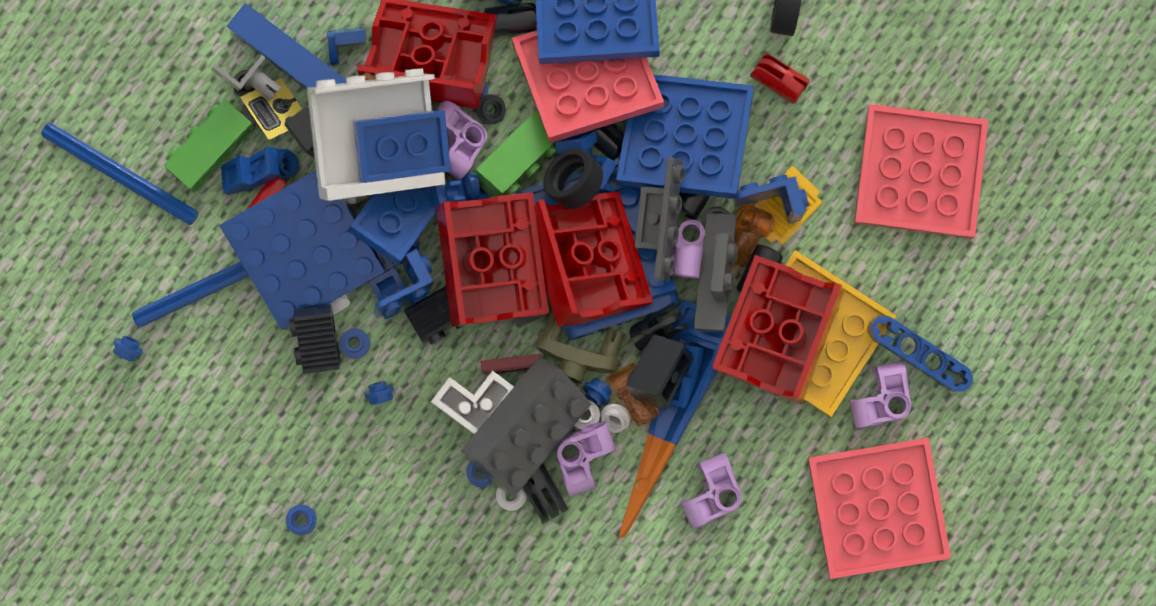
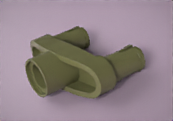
(575, 360)

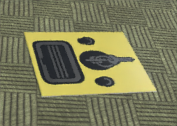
(273, 113)

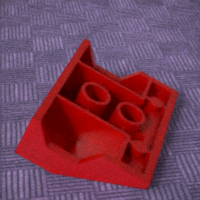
(440, 41)
(492, 259)
(590, 260)
(778, 329)

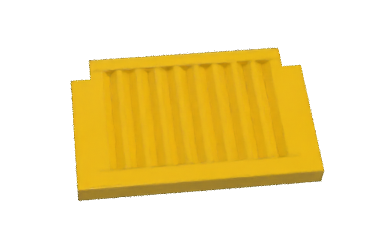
(782, 230)

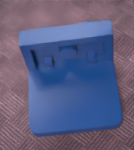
(793, 199)
(418, 271)

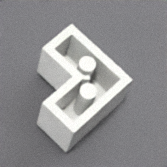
(472, 409)

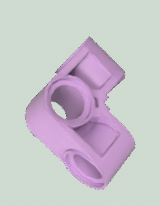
(461, 151)
(689, 254)
(874, 410)
(591, 443)
(718, 478)

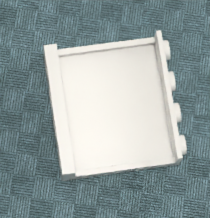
(332, 116)

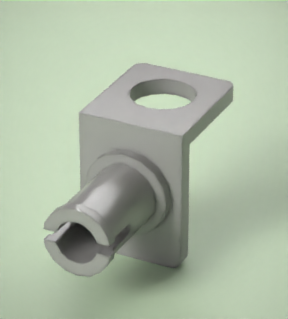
(253, 77)

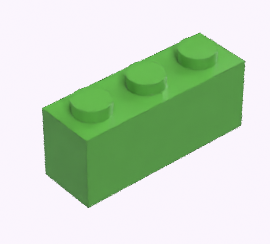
(208, 145)
(516, 158)

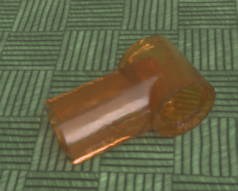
(751, 226)
(639, 411)

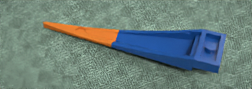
(671, 424)

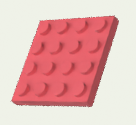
(586, 93)
(921, 171)
(879, 508)

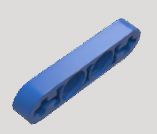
(582, 330)
(920, 353)

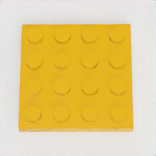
(847, 342)

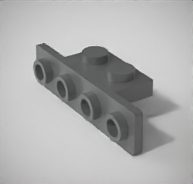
(658, 219)
(715, 272)

